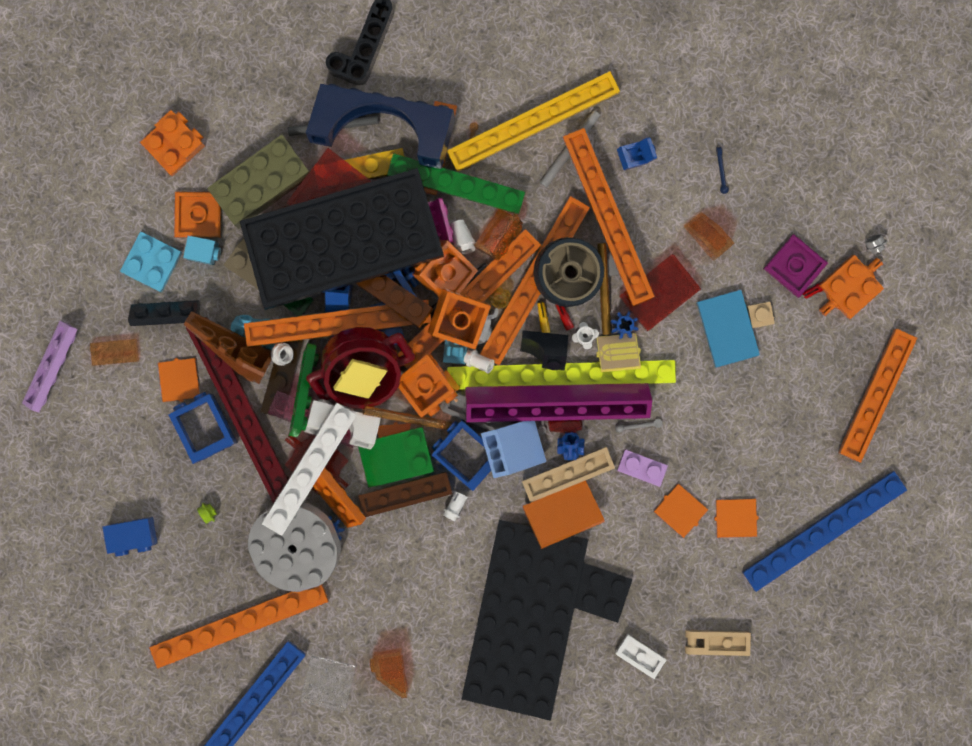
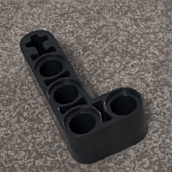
(365, 40)

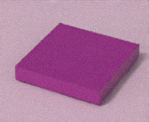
(795, 266)

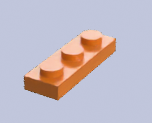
(338, 500)

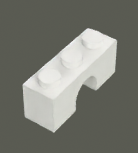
(362, 429)

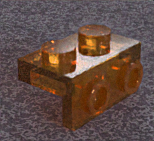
(499, 234)

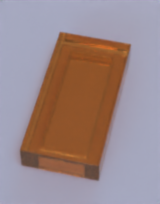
(114, 352)

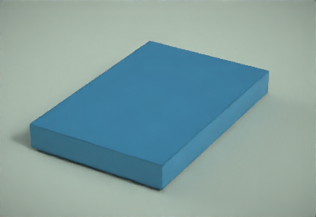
(728, 328)

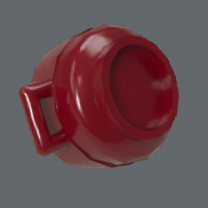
(367, 346)

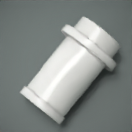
(476, 360)
(455, 506)

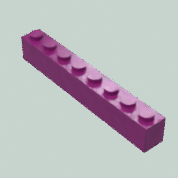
(558, 402)

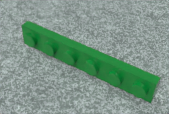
(461, 185)

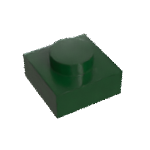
(299, 307)

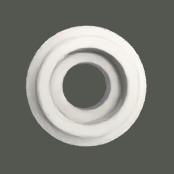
(286, 355)

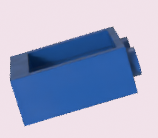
(440, 445)
(212, 449)

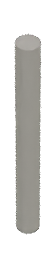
(564, 156)

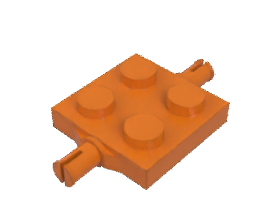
(851, 286)

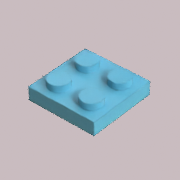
(151, 262)

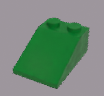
(397, 457)

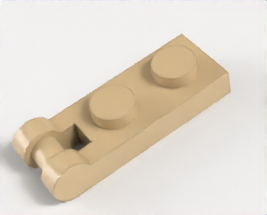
(718, 642)

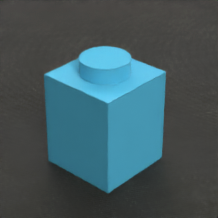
(202, 250)

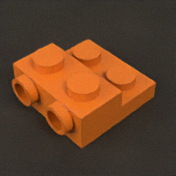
(173, 142)
(448, 272)
(428, 386)

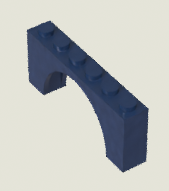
(339, 106)

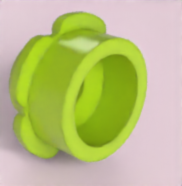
(207, 512)

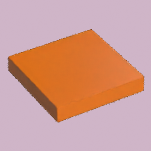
(197, 215)

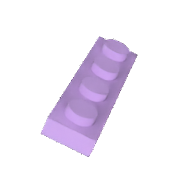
(49, 366)

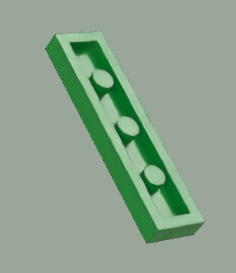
(302, 399)

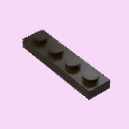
(282, 376)

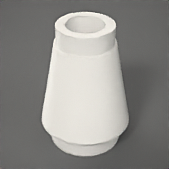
(462, 238)

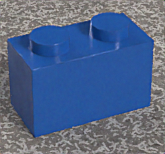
(130, 535)

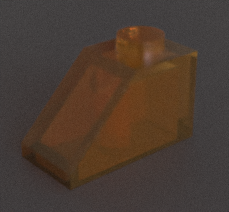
(709, 235)
(390, 670)

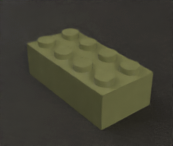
(259, 181)

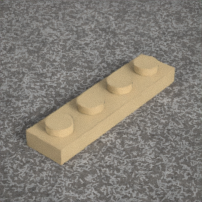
(568, 474)

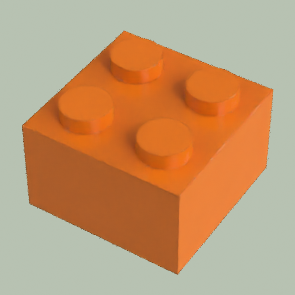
(459, 318)

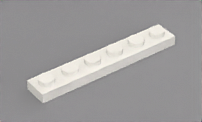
(309, 469)

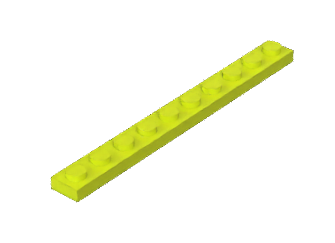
(574, 374)

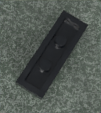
(162, 312)

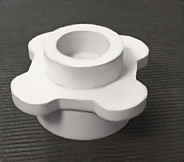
(584, 329)

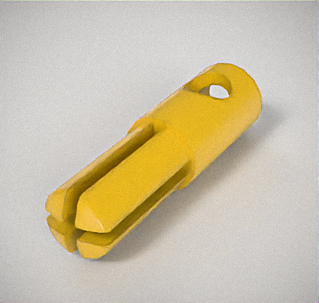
(544, 323)

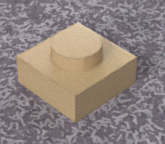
(760, 314)

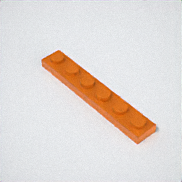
(877, 395)

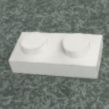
(640, 656)

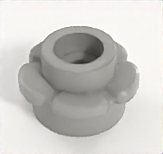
(875, 243)

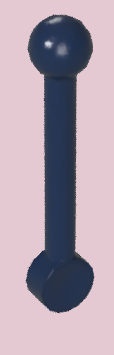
(723, 189)

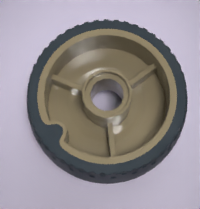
(551, 277)

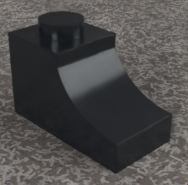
(546, 347)

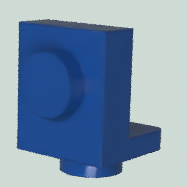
(637, 154)

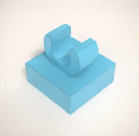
(454, 353)

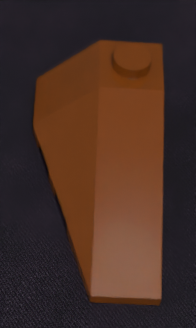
(231, 347)

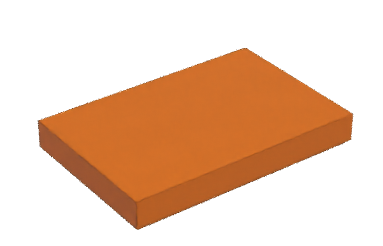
(563, 514)

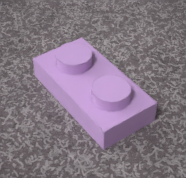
(642, 468)

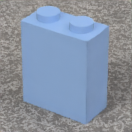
(513, 448)

